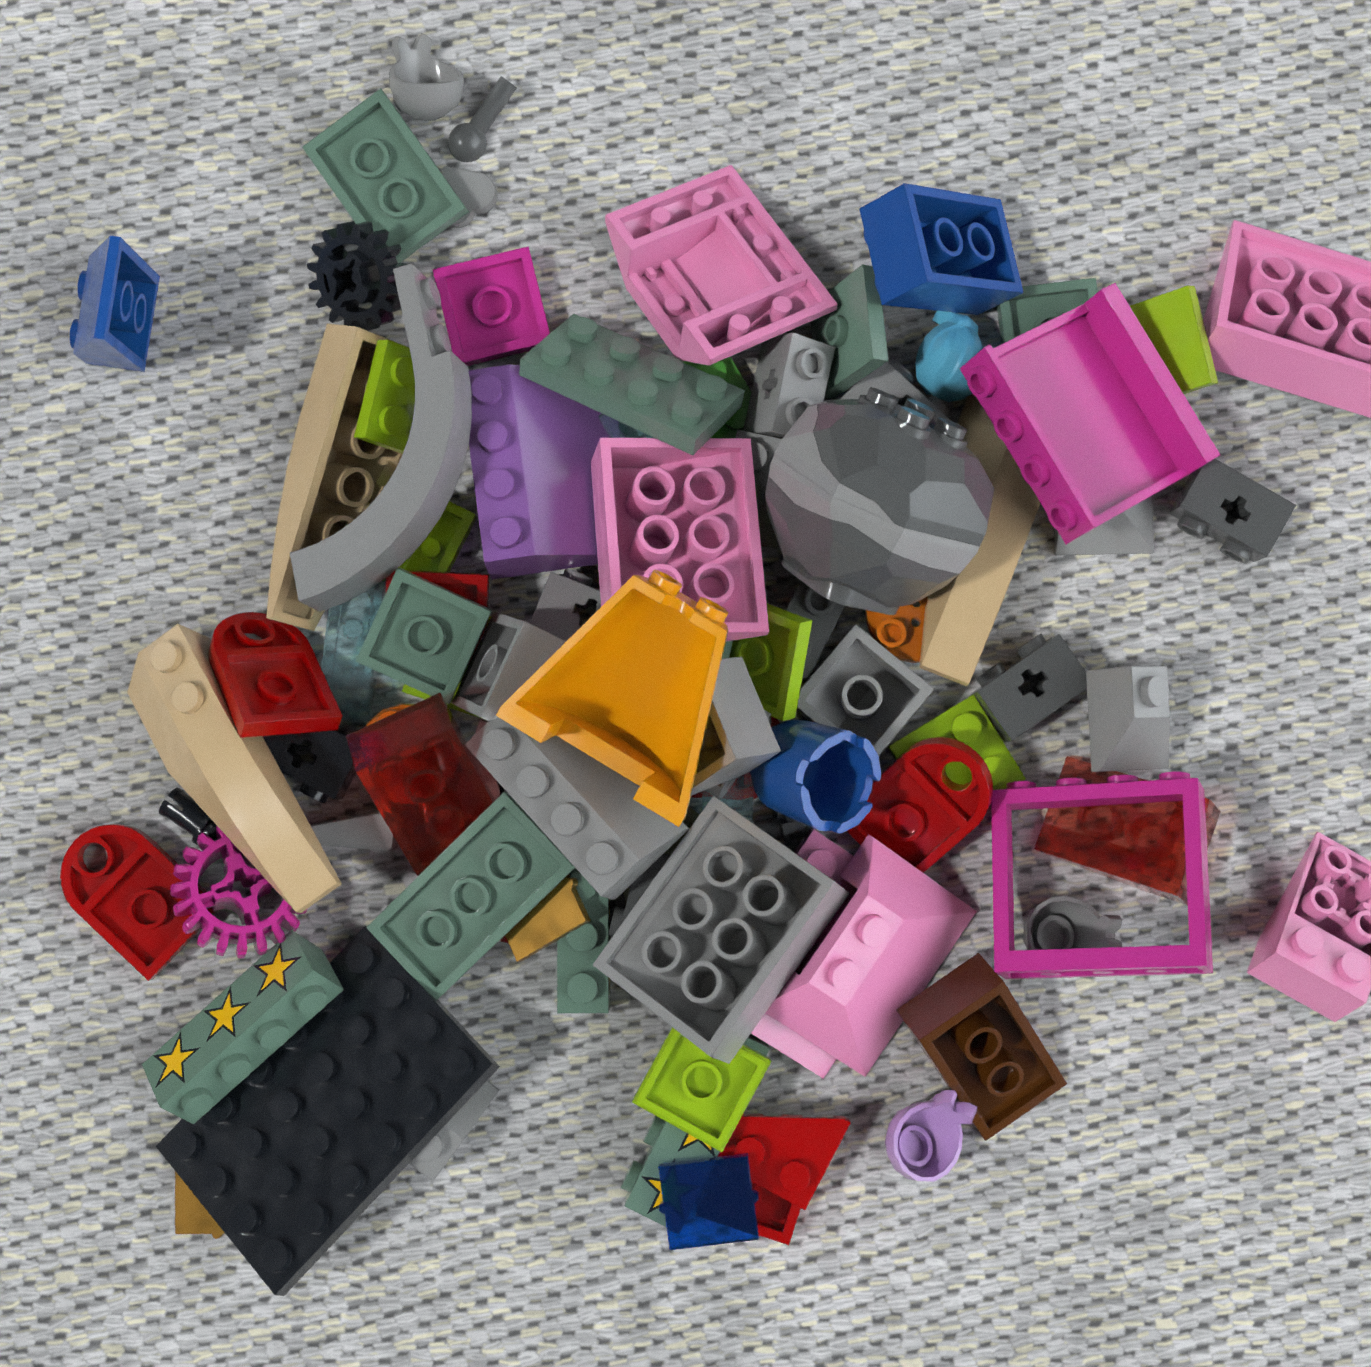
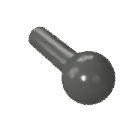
(468, 140)

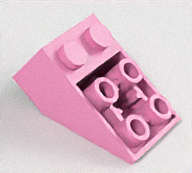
(1321, 932)

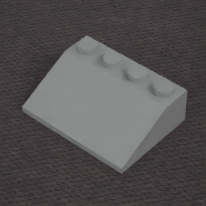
(720, 930)

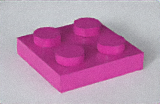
(492, 306)

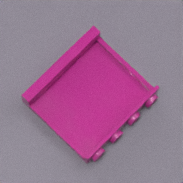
(1089, 413)

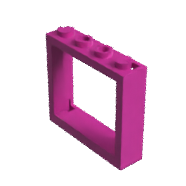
(1107, 961)

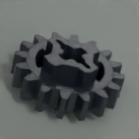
(356, 275)

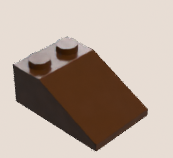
(982, 1045)

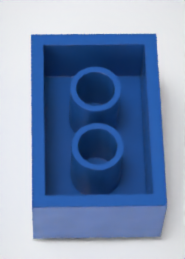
(940, 250)

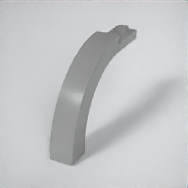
(424, 477)

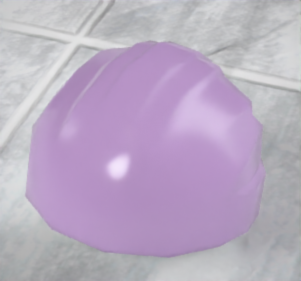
(928, 1136)

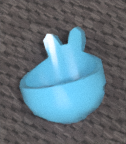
(944, 353)

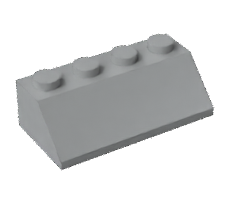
(577, 805)

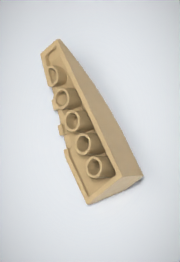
(328, 469)
(965, 610)
(226, 774)

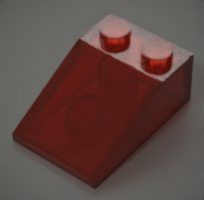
(420, 778)
(1123, 841)

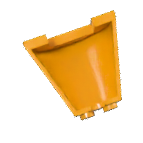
(633, 689)

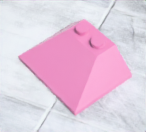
(713, 268)
(872, 958)

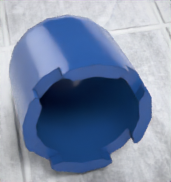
(818, 775)

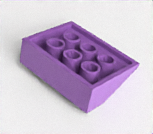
(532, 474)

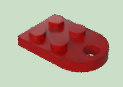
(273, 681)
(920, 808)
(129, 897)

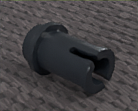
(191, 818)

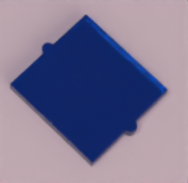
(708, 1201)

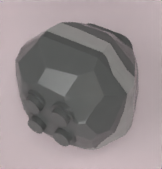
(876, 501)

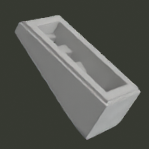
(360, 831)

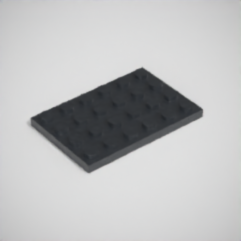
(329, 1116)

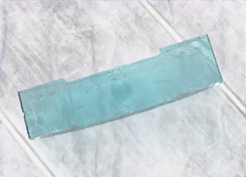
(344, 637)

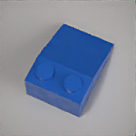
(115, 308)

